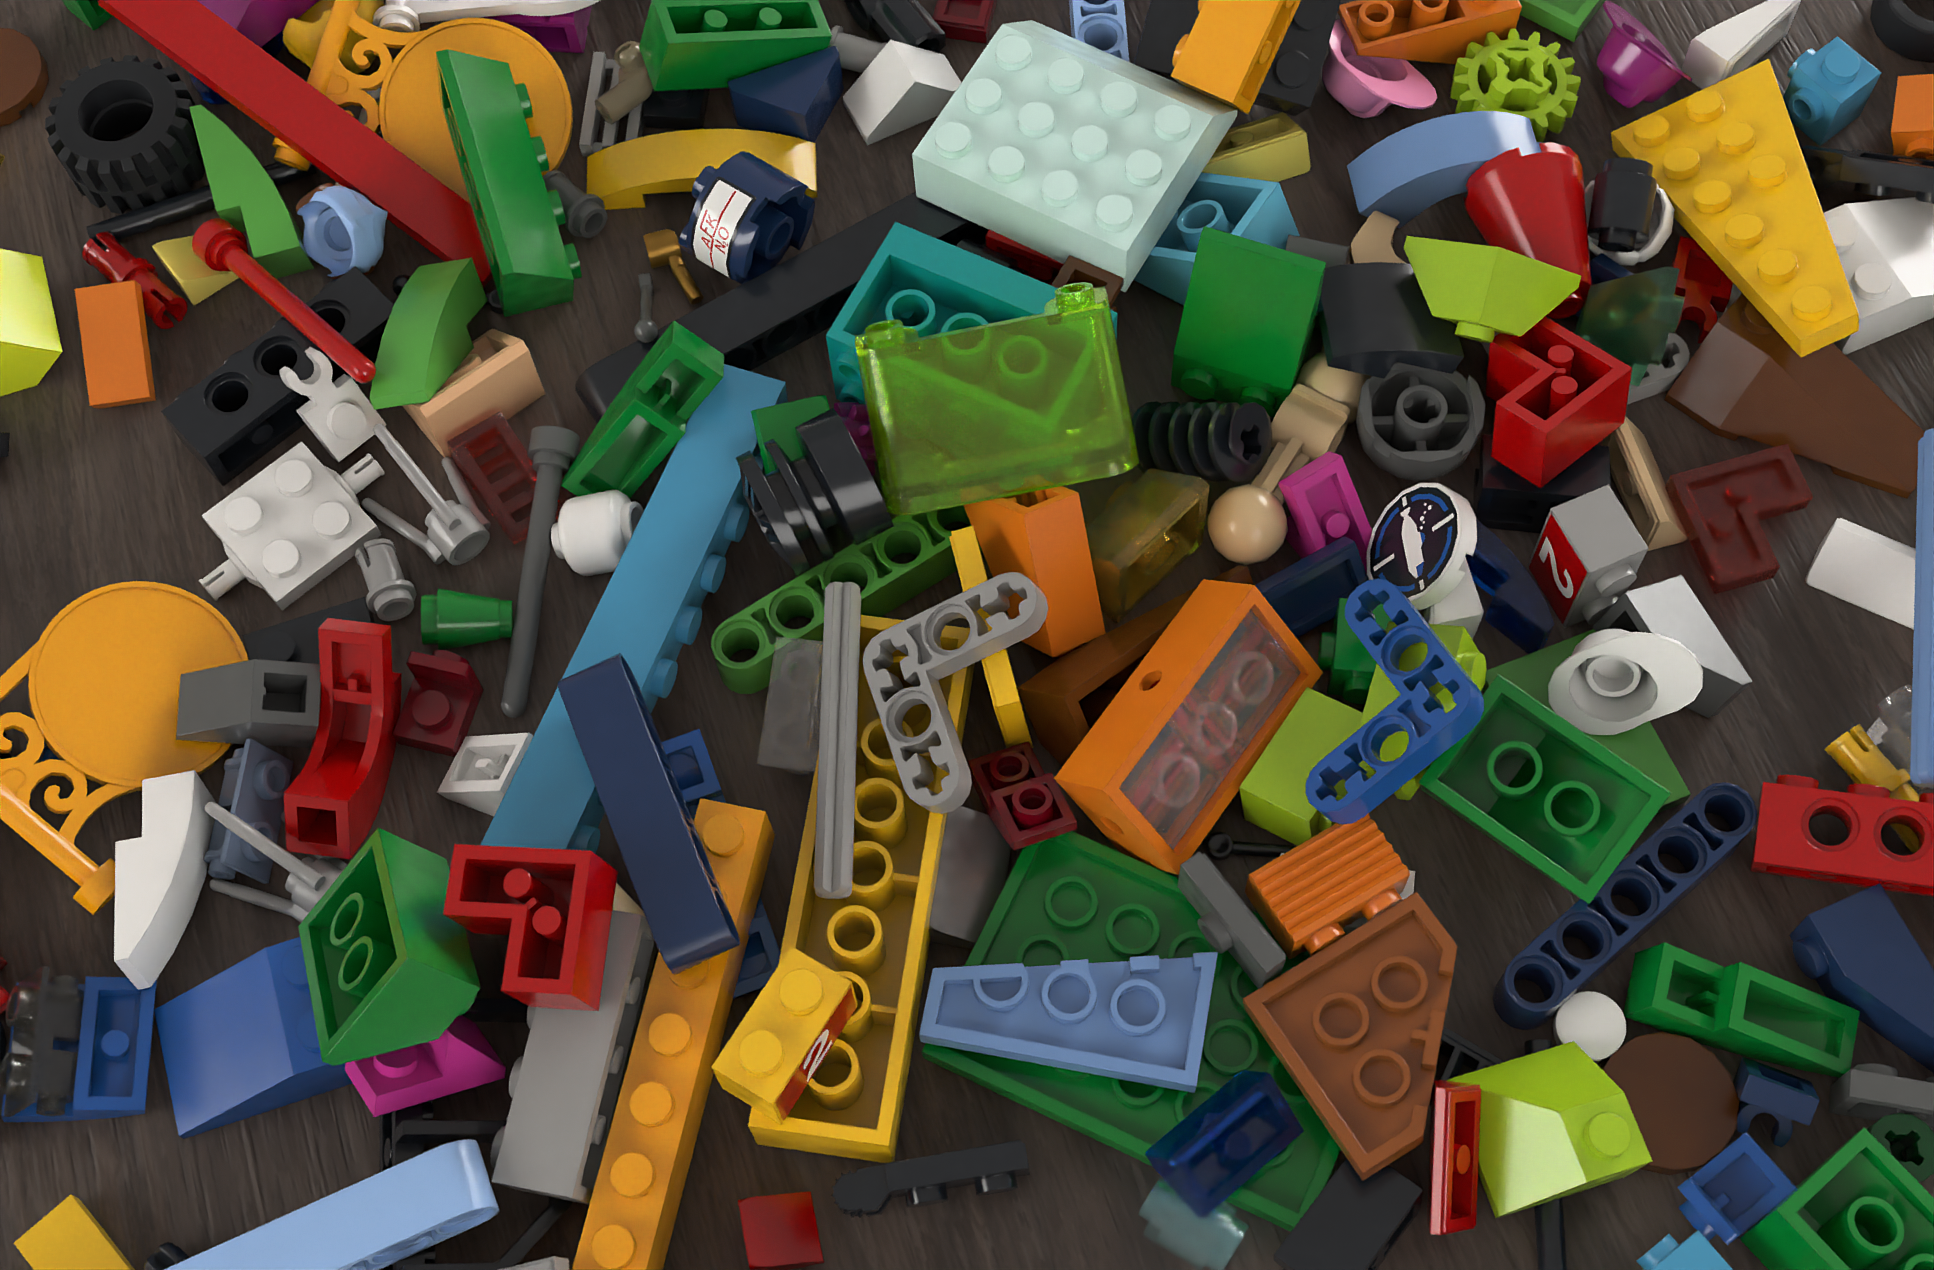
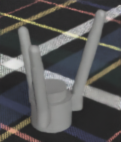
(453, 529)
(306, 881)

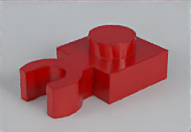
(1702, 285)

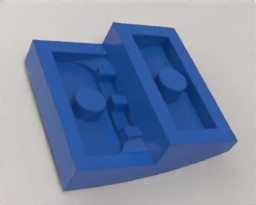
(110, 1050)

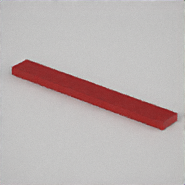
(308, 123)

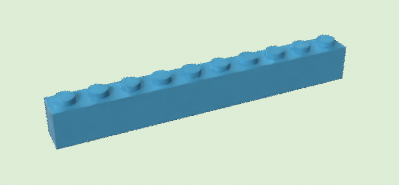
(645, 609)

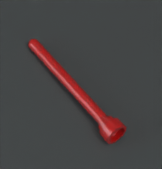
(225, 249)

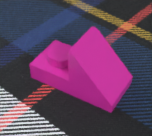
(1324, 507)
(426, 1070)

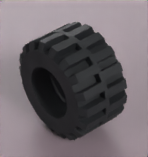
(107, 106)

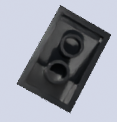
(1294, 71)

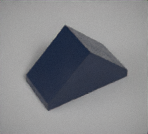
(790, 96)

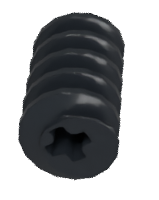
(1203, 439)

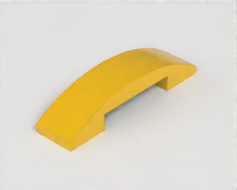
(676, 158)

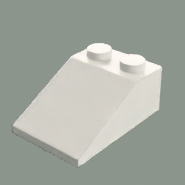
(1887, 263)

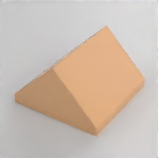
(489, 380)

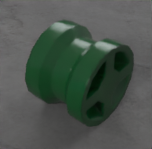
(1907, 1133)

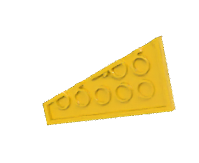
(1750, 202)

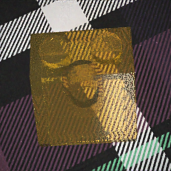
(1145, 536)

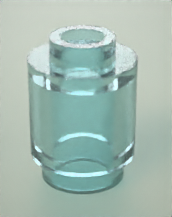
(1193, 1239)

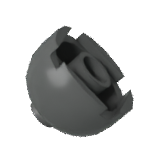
(1419, 421)

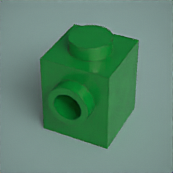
(1347, 658)

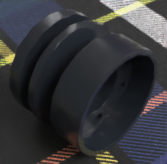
(814, 492)

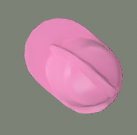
(1371, 83)

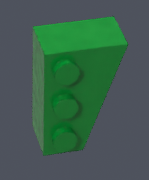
(722, 40)

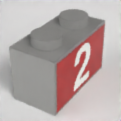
(1586, 556)

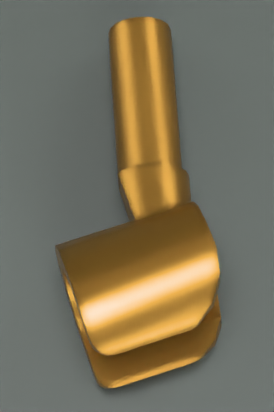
(665, 250)

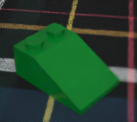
(1246, 321)
(1545, 791)

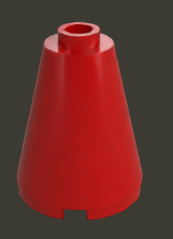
(1536, 210)

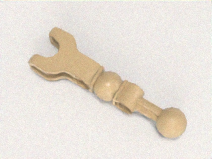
(1249, 520)

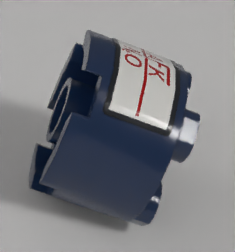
(746, 217)

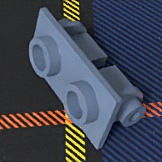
(255, 793)

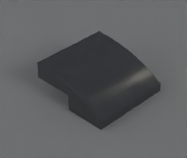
(1380, 317)

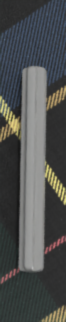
(837, 741)

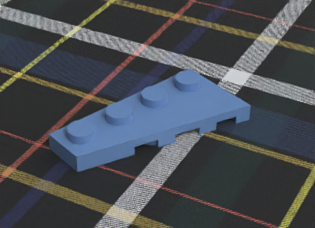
(1103, 1018)

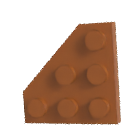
(1365, 1030)

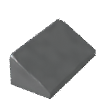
(968, 878)

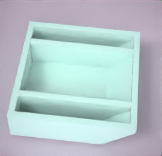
(1068, 148)

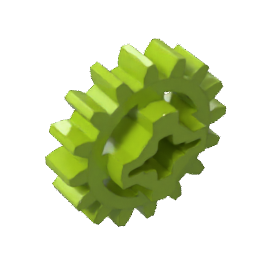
(1517, 81)

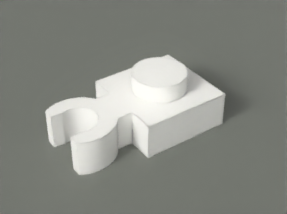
(336, 410)

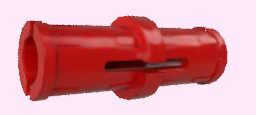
(120, 265)

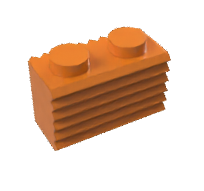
(1327, 885)

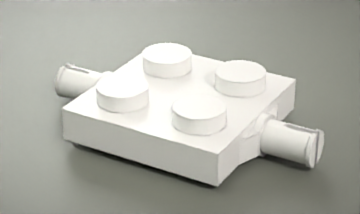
(291, 525)

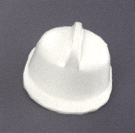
(1623, 681)

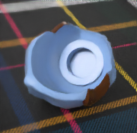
(342, 229)

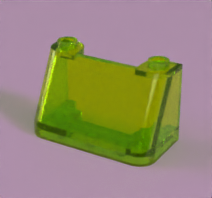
(997, 405)

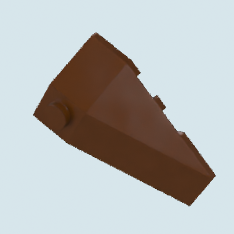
(1081, 684)

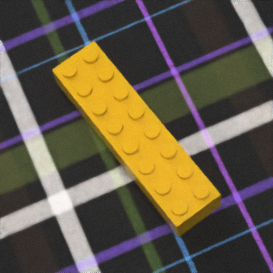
(873, 935)

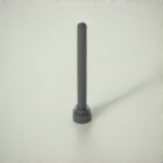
(552, 454)

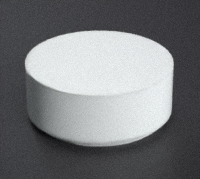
(1592, 1023)

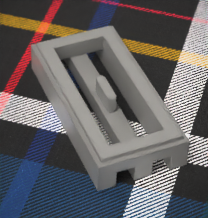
(591, 119)

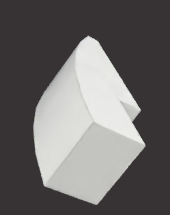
(160, 874)

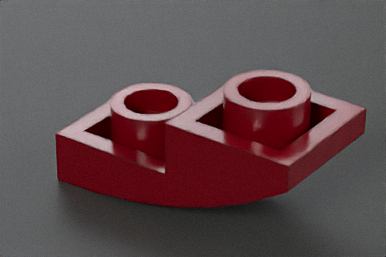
(1020, 796)

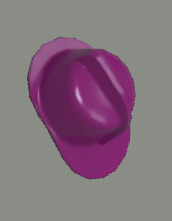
(1635, 61)

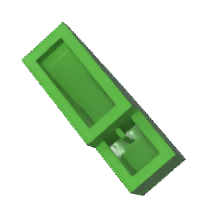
(249, 197)
(426, 333)

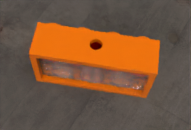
(1189, 724)

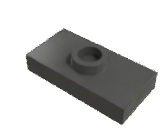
(1229, 922)

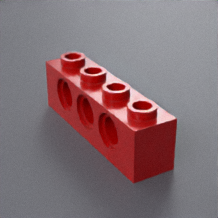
(1788, 849)

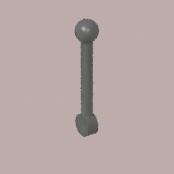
(646, 329)

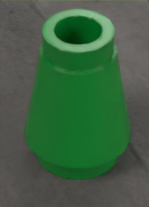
(464, 619)

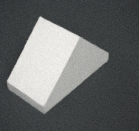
(900, 90)
(484, 770)

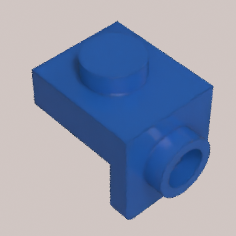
(1734, 1190)

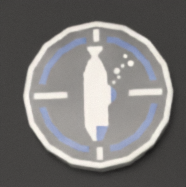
(1423, 543)

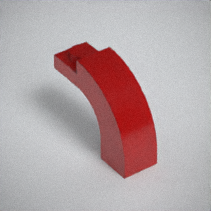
(353, 750)

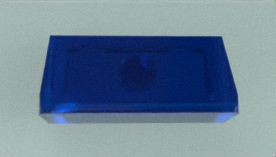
(1225, 1141)

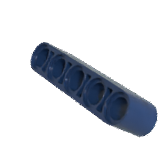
(648, 814)
(1643, 881)

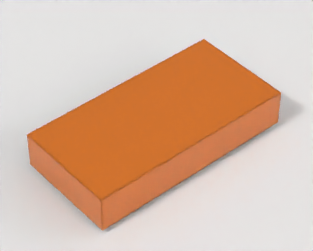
(115, 344)

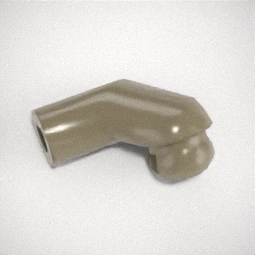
(632, 86)

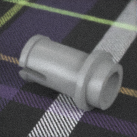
(854, 51)
(389, 592)

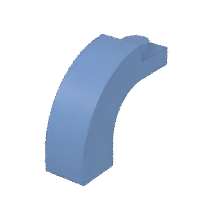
(1433, 160)

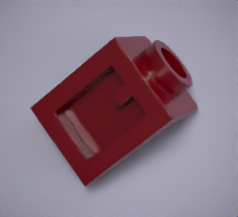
(438, 703)

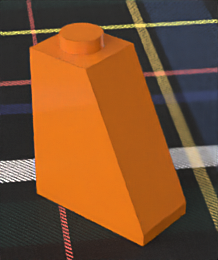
(1048, 543)

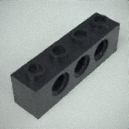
(251, 377)

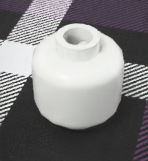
(595, 531)

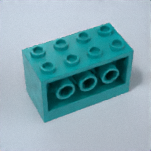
(931, 291)

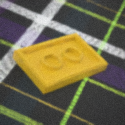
(998, 665)

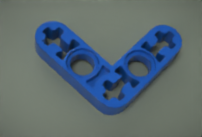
(1414, 711)

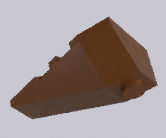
(1819, 404)

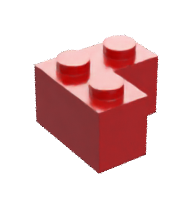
(1552, 399)
(552, 909)

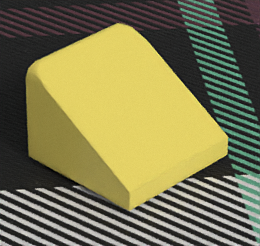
(189, 271)

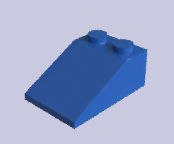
(244, 1042)

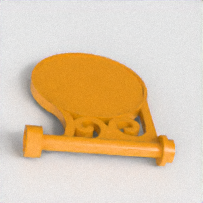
(410, 93)
(108, 710)

